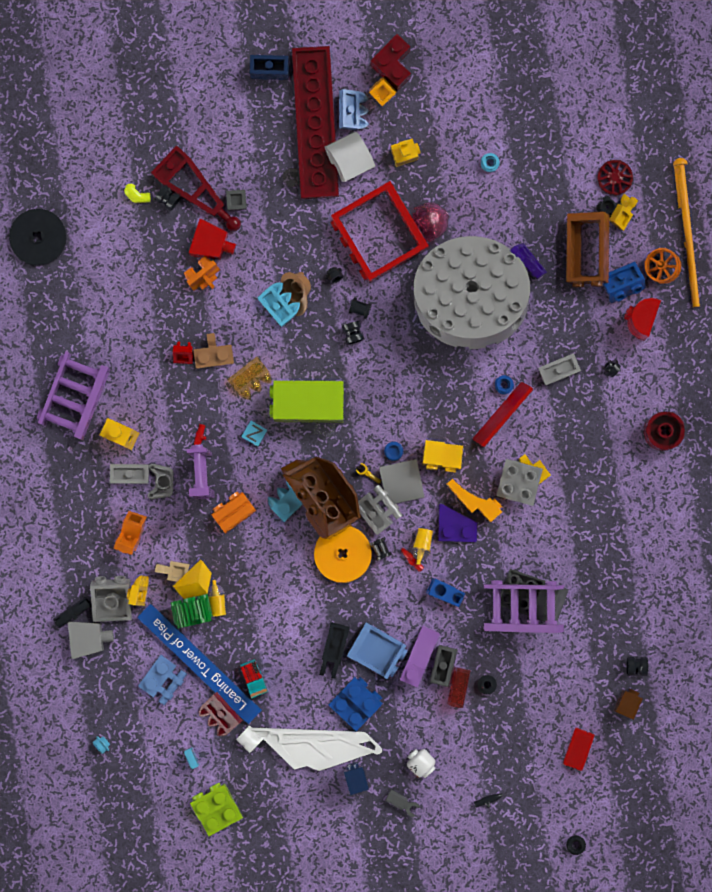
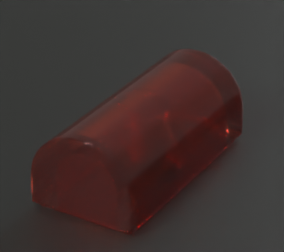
(458, 687)

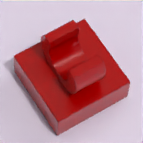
(183, 354)

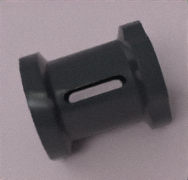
(360, 308)
(379, 554)

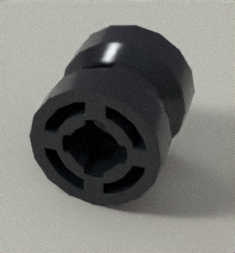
(167, 197)
(351, 328)
(637, 666)

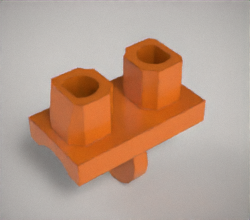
(204, 276)

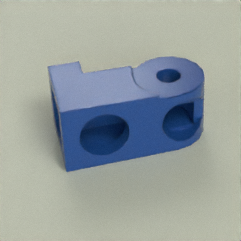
(445, 592)

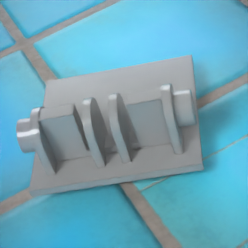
(519, 482)

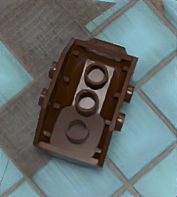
(324, 493)

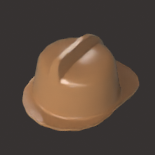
(299, 288)

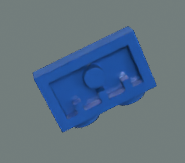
(624, 282)

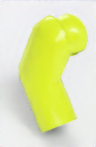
(135, 196)

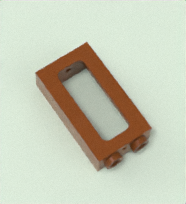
(574, 236)

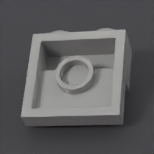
(110, 599)

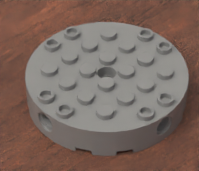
(471, 292)

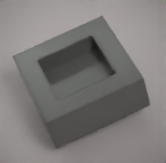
(236, 200)

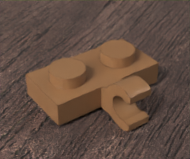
(213, 355)

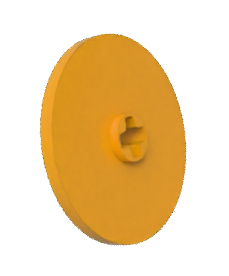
(343, 569)

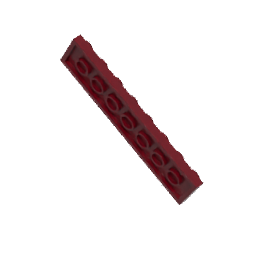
(314, 121)

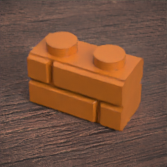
(233, 512)

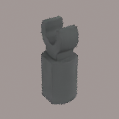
(401, 802)

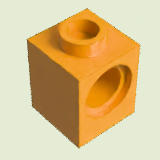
(382, 91)

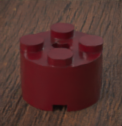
(675, 431)

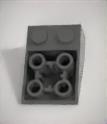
(516, 577)

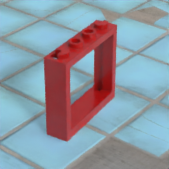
(407, 219)

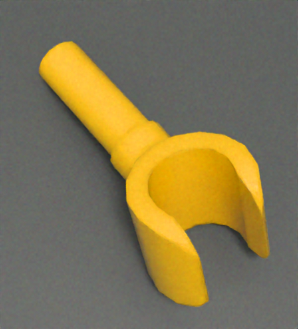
(367, 473)

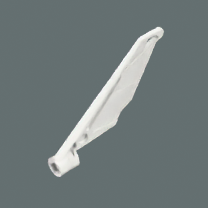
(310, 747)

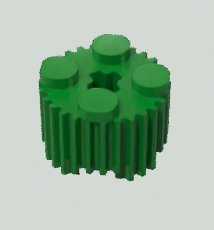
(191, 611)

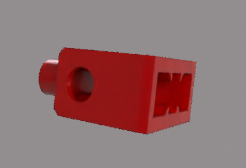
(210, 241)

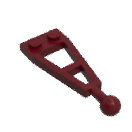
(169, 168)

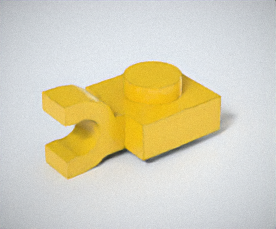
(622, 213)

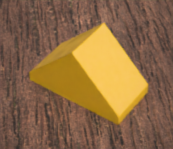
(194, 582)

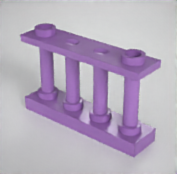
(86, 410)
(200, 489)
(514, 623)

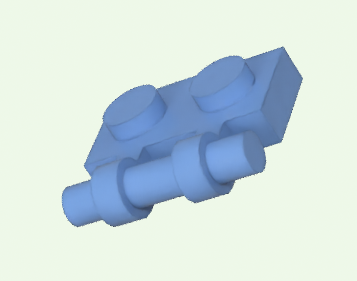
(158, 675)

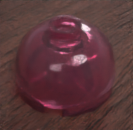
(431, 219)

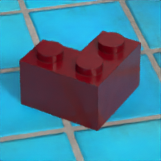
(388, 63)

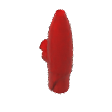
(200, 435)
(412, 561)

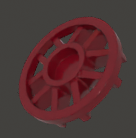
(615, 177)

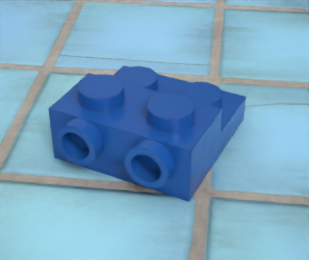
(356, 703)

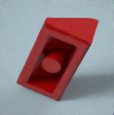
(578, 749)

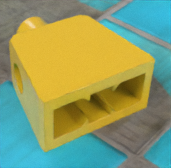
(119, 433)

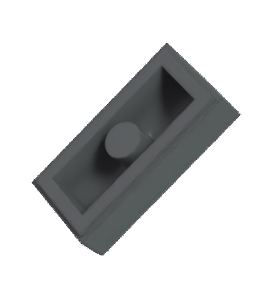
(443, 665)

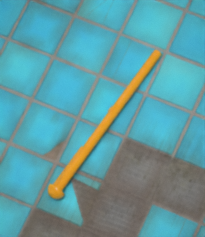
(682, 197)

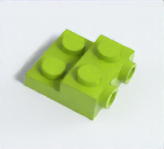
(216, 808)

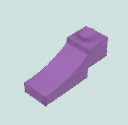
(419, 656)

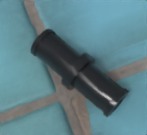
(72, 612)

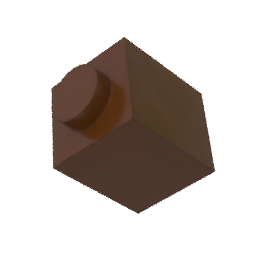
(628, 703)

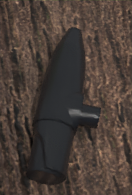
(487, 800)

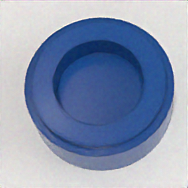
(393, 451)

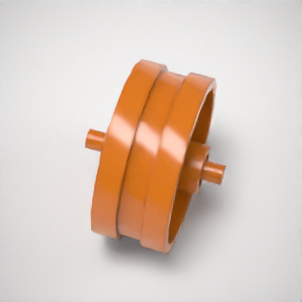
(662, 265)

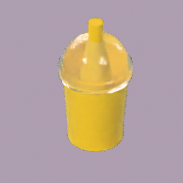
(422, 545)
(217, 599)

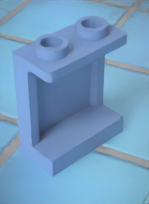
(377, 651)

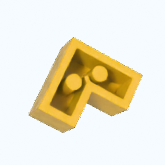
(442, 455)

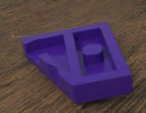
(529, 260)
(455, 526)

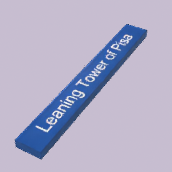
(199, 663)

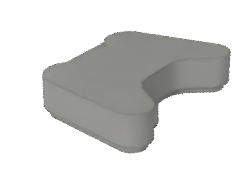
(163, 481)

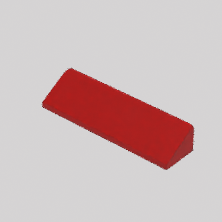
(502, 414)

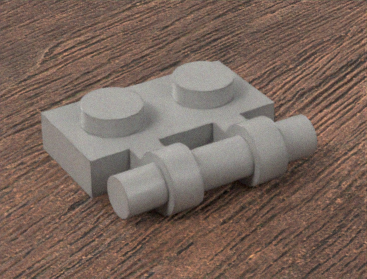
(373, 512)

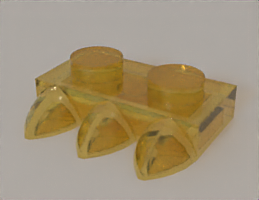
(249, 377)

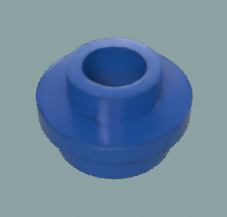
(508, 380)

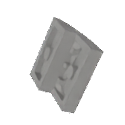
(350, 156)
(402, 481)

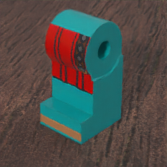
(253, 678)

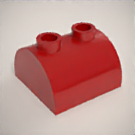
(641, 317)

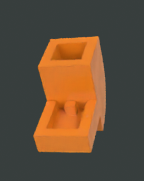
(130, 533)

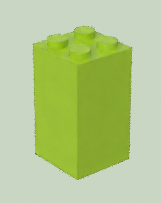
(307, 401)

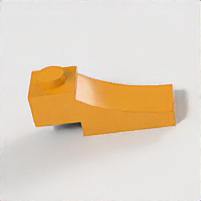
(489, 508)

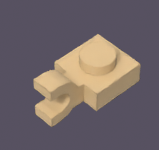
(175, 570)

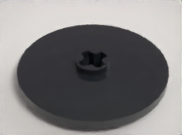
(52, 234)

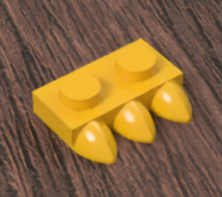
(138, 591)

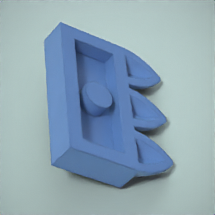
(351, 109)

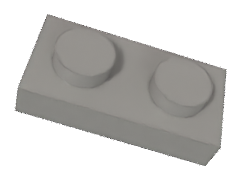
(559, 369)
(129, 473)

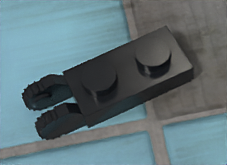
(334, 647)

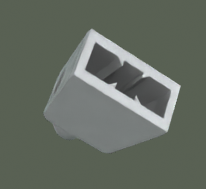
(87, 638)

